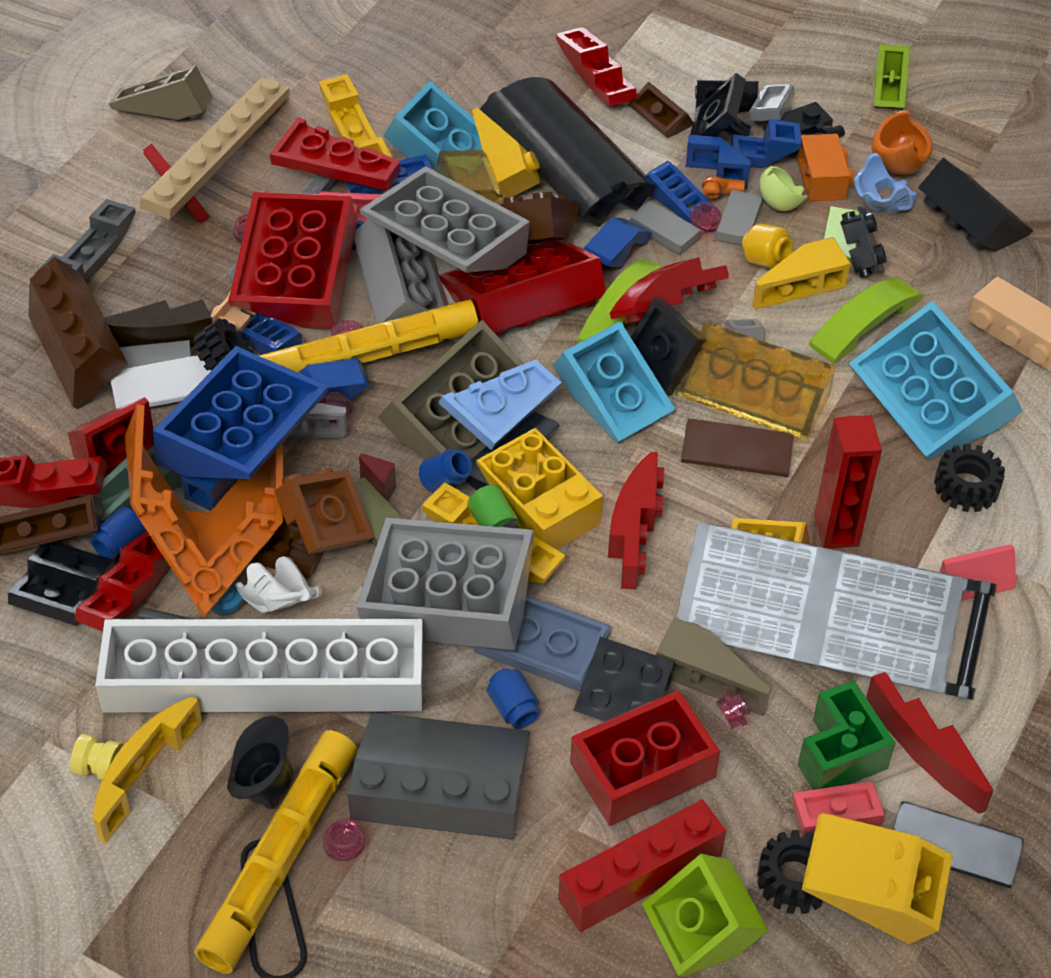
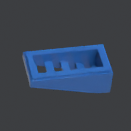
(669, 176)
(286, 334)

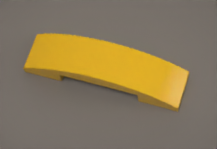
(346, 114)
(451, 506)
(170, 728)

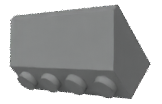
(397, 273)

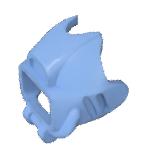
(874, 178)

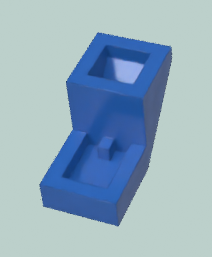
(778, 141)
(717, 154)
(616, 240)
(341, 376)

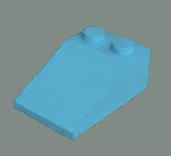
(431, 125)
(613, 383)

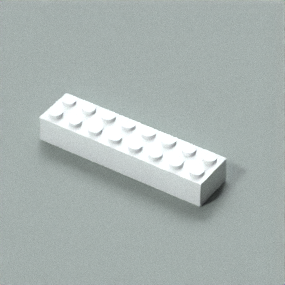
(261, 665)

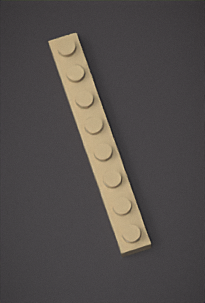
(214, 148)

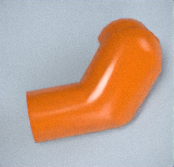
(715, 185)

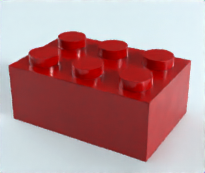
(644, 757)

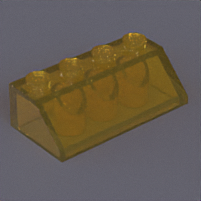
(758, 381)

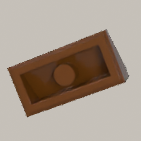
(660, 111)

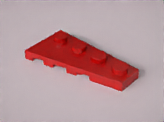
(324, 155)

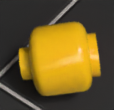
(766, 245)

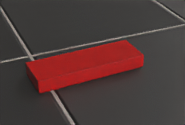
(162, 167)

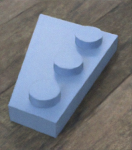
(501, 404)

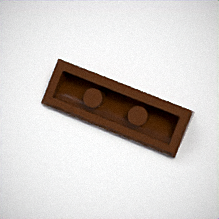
(737, 447)
(50, 524)

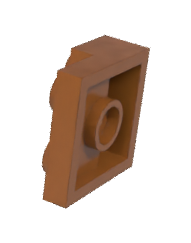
(324, 510)

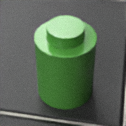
(491, 507)

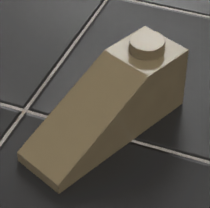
(167, 96)
(710, 666)

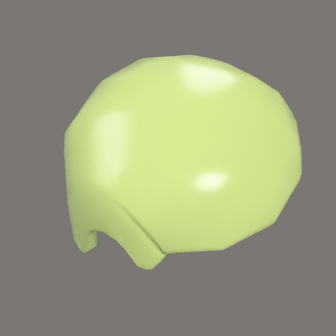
(780, 190)

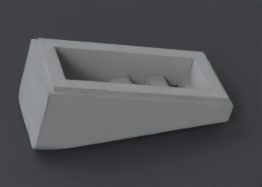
(322, 429)

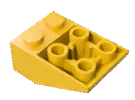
(543, 489)
(879, 876)

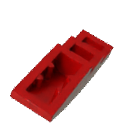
(595, 67)
(125, 584)
(934, 749)

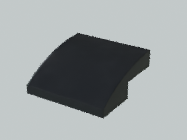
(58, 581)

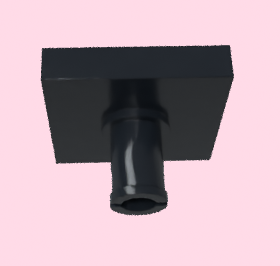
(721, 111)
(667, 343)

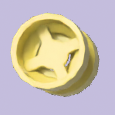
(92, 756)

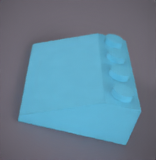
(936, 383)

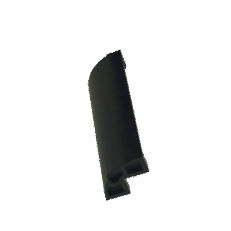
(570, 148)

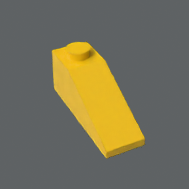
(510, 161)
(804, 273)

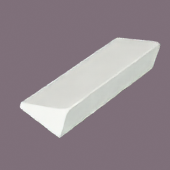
(158, 382)

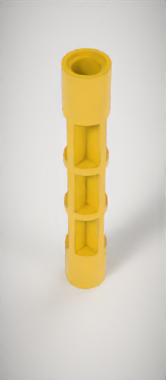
(382, 338)
(275, 853)

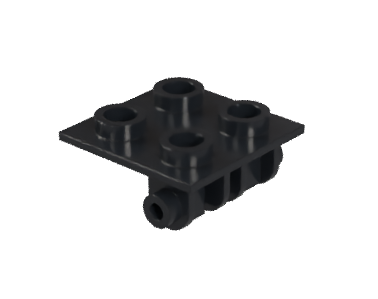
(621, 680)

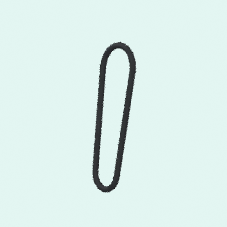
(252, 945)

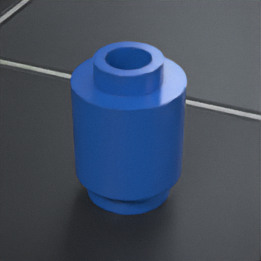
(446, 467)
(117, 532)
(513, 698)

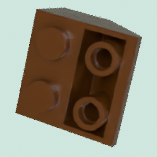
(549, 215)

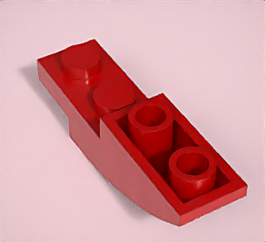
(668, 283)
(48, 483)
(634, 516)

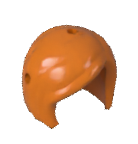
(902, 144)

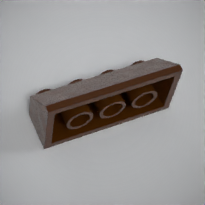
(73, 331)

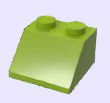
(704, 915)

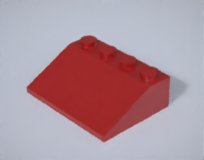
(295, 257)
(537, 285)

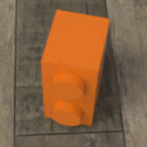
(824, 167)

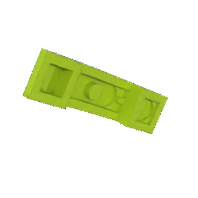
(861, 314)
(600, 316)

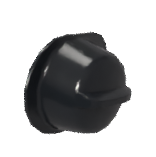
(261, 763)

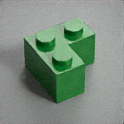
(849, 742)

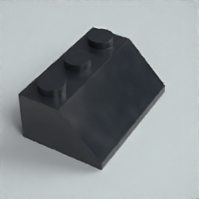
(972, 208)

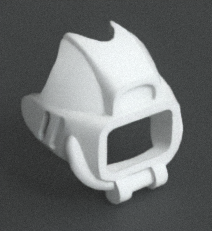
(276, 592)

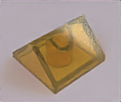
(470, 170)

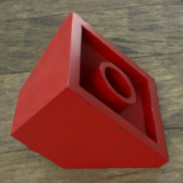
(106, 435)

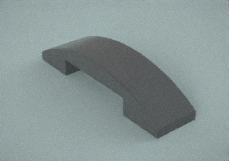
(99, 242)

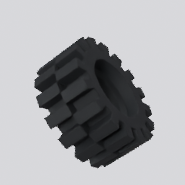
(217, 341)
(974, 463)
(772, 879)

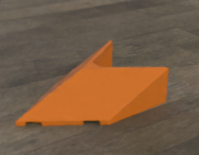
(199, 546)

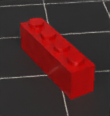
(847, 481)
(639, 865)

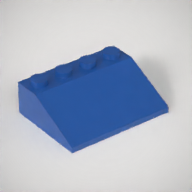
(235, 418)

